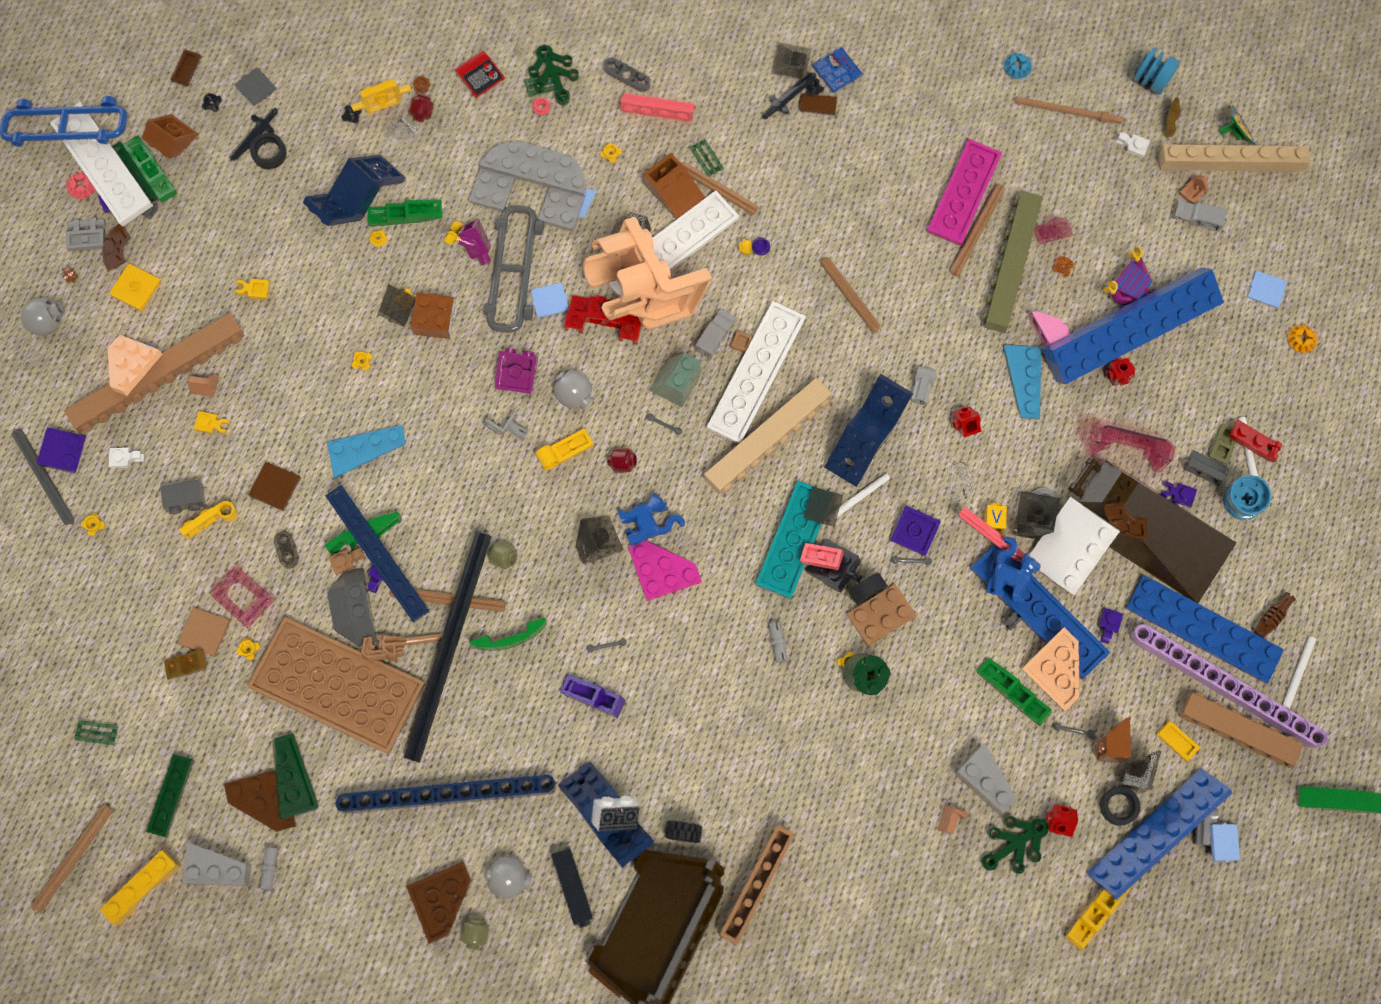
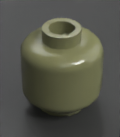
(502, 555)
(475, 933)

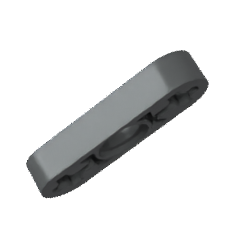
(626, 68)

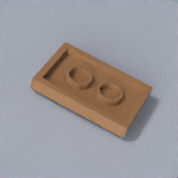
(881, 615)

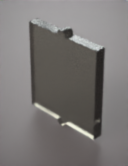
(396, 305)
(823, 506)

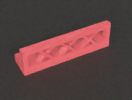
(657, 107)

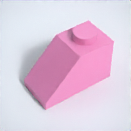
(1048, 327)

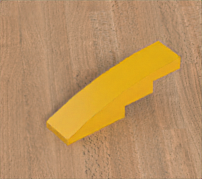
(1093, 918)

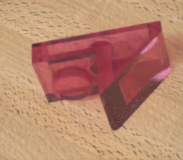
(1053, 231)

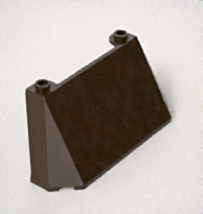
(658, 926)

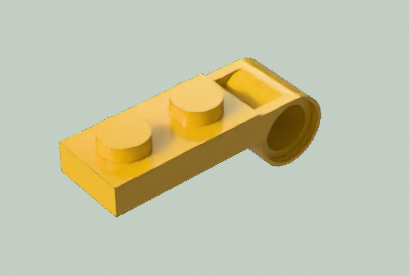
(564, 450)
(208, 517)

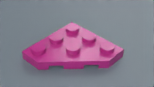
(662, 571)

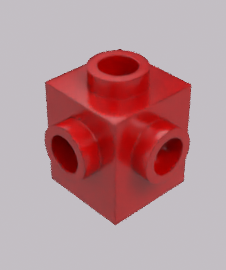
(1120, 371)
(966, 421)
(1062, 820)

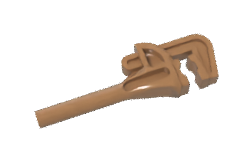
(392, 646)

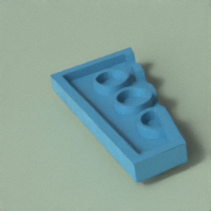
(1025, 374)
(354, 451)

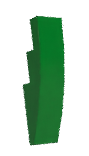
(150, 169)
(405, 213)
(379, 525)
(1014, 691)
(1340, 800)

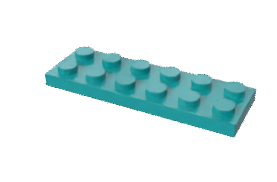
(783, 564)

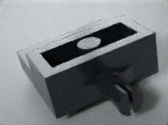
(837, 578)

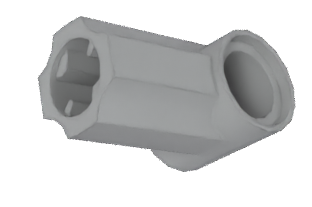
(923, 383)
(1202, 831)

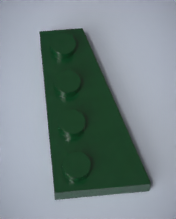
(292, 781)

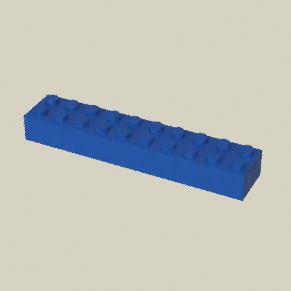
(1133, 325)

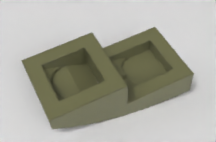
(1223, 445)

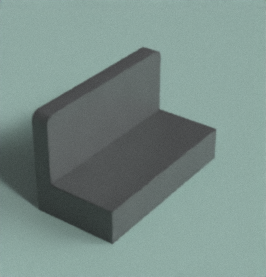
(1206, 468)

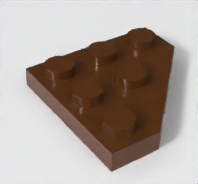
(258, 799)
(439, 900)

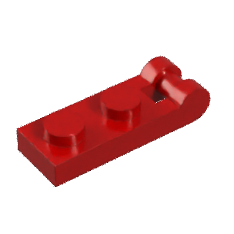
(1255, 441)

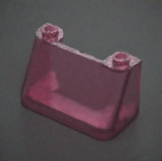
(1158, 448)

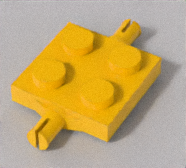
(380, 96)

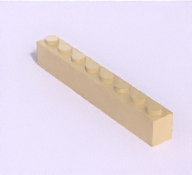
(1234, 158)
(767, 436)

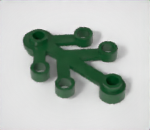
(553, 71)
(1017, 842)

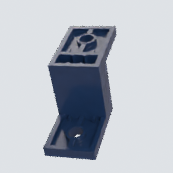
(354, 190)
(868, 430)
(590, 784)

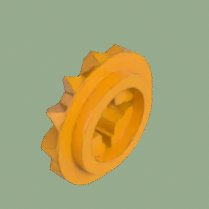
(1297, 344)

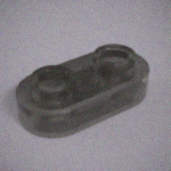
(286, 549)

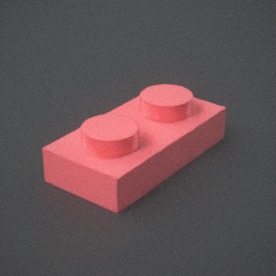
(821, 556)

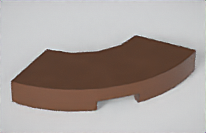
(113, 247)
(1126, 522)

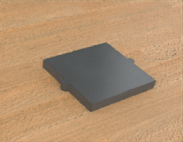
(255, 86)

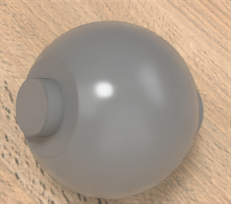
(41, 316)
(573, 389)
(507, 878)

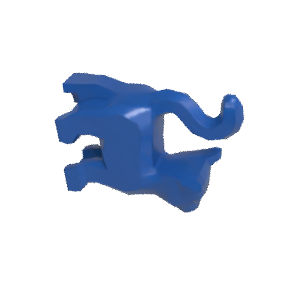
(645, 521)
(1010, 576)

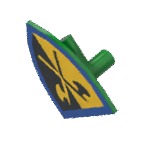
(1237, 123)

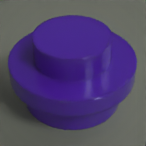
(761, 246)

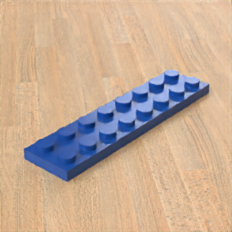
(1044, 613)
(1205, 629)
(1159, 833)

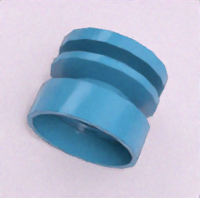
(1156, 70)
(1254, 490)

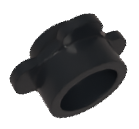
(811, 91)
(208, 98)
(351, 118)

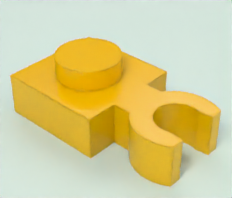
(256, 289)
(208, 422)

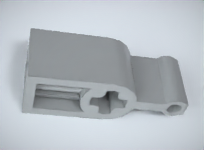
(1201, 215)
(714, 334)

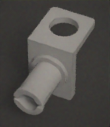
(510, 426)

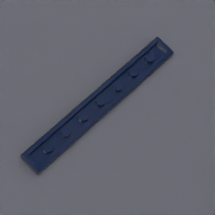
(377, 553)

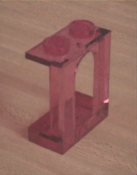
(256, 610)

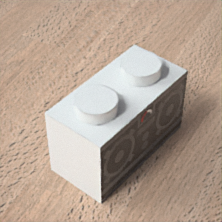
(615, 813)

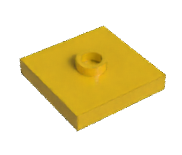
(135, 287)

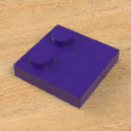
(61, 450)
(915, 531)

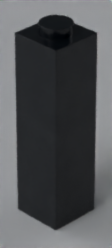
(572, 888)

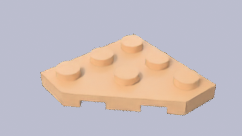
(129, 363)
(1057, 669)

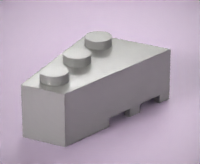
(986, 780)
(213, 869)

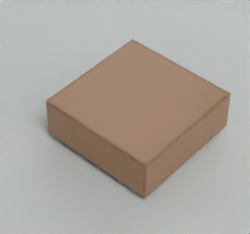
(741, 341)

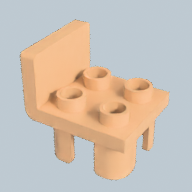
(643, 279)

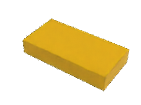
(1178, 741)

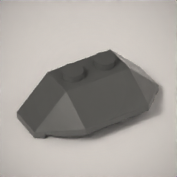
(352, 607)

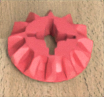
(80, 192)

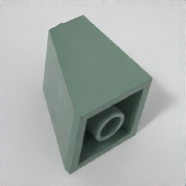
(677, 378)

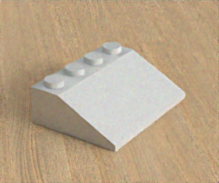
(1074, 546)

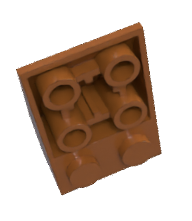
(673, 186)

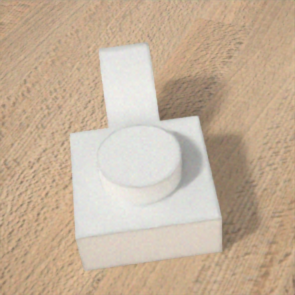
(1135, 145)
(123, 456)

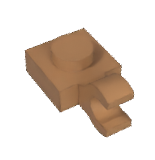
(344, 561)

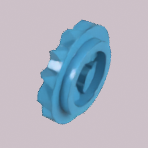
(1013, 70)

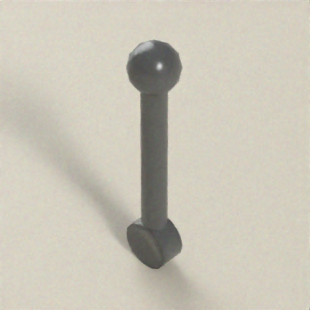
(650, 417)
(927, 560)
(590, 648)
(1090, 733)

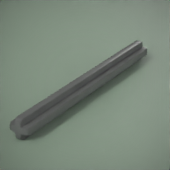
(43, 477)

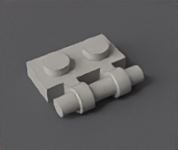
(85, 239)

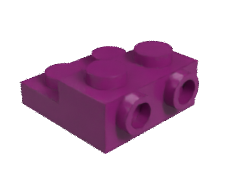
(516, 371)

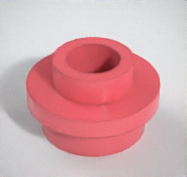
(541, 101)

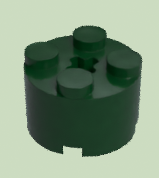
(869, 683)

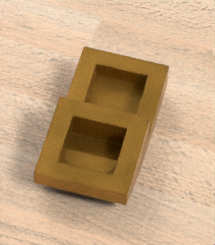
(1172, 116)
(185, 664)

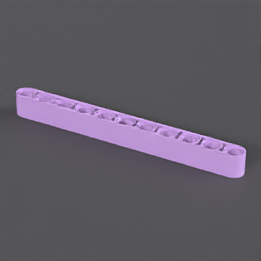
(1237, 687)

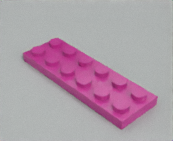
(964, 192)

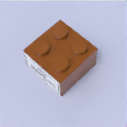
(433, 315)

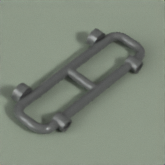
(525, 312)

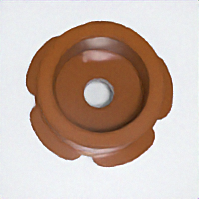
(421, 80)
(69, 275)

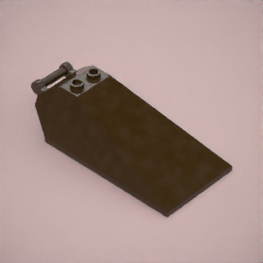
(1178, 546)

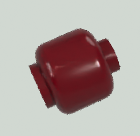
(421, 108)
(622, 460)

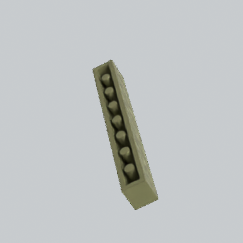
(1013, 261)

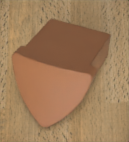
(1195, 189)
(203, 386)
(950, 818)

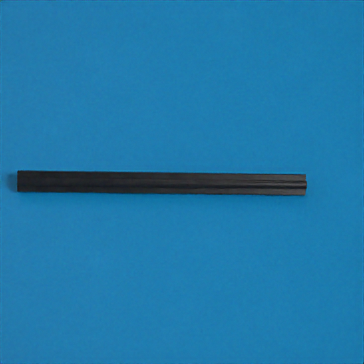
(447, 647)

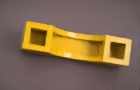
(148, 878)

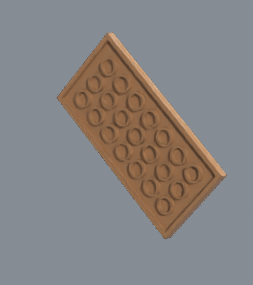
(336, 685)

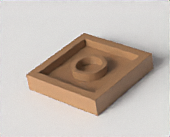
(203, 632)

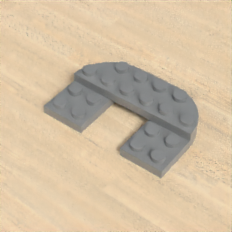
(536, 165)

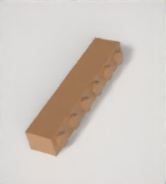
(1241, 730)
(756, 885)

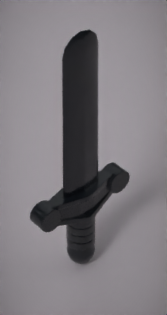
(779, 104)
(262, 125)

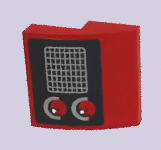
(479, 74)

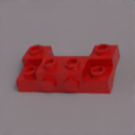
(590, 311)

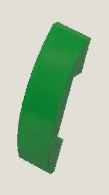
(485, 644)

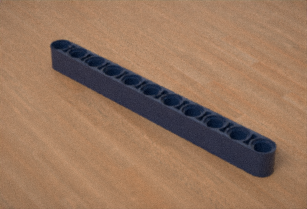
(436, 791)

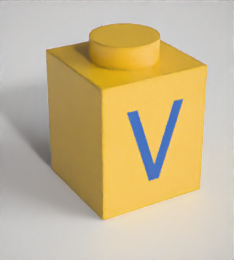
(996, 516)

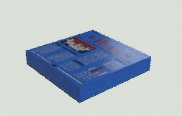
(837, 70)

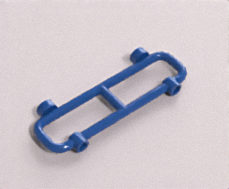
(24, 108)

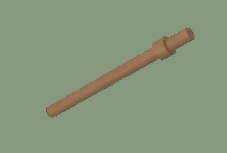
(1102, 116)

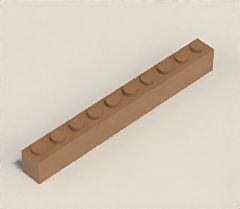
(174, 361)

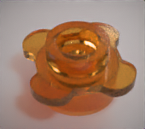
(1068, 265)

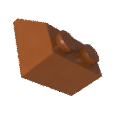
(168, 135)
(1115, 744)

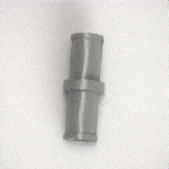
(778, 642)
(268, 868)

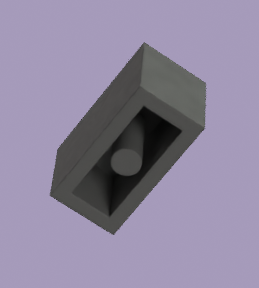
(183, 496)

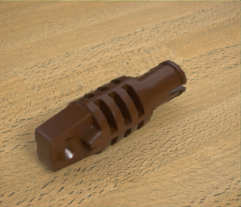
(1274, 616)

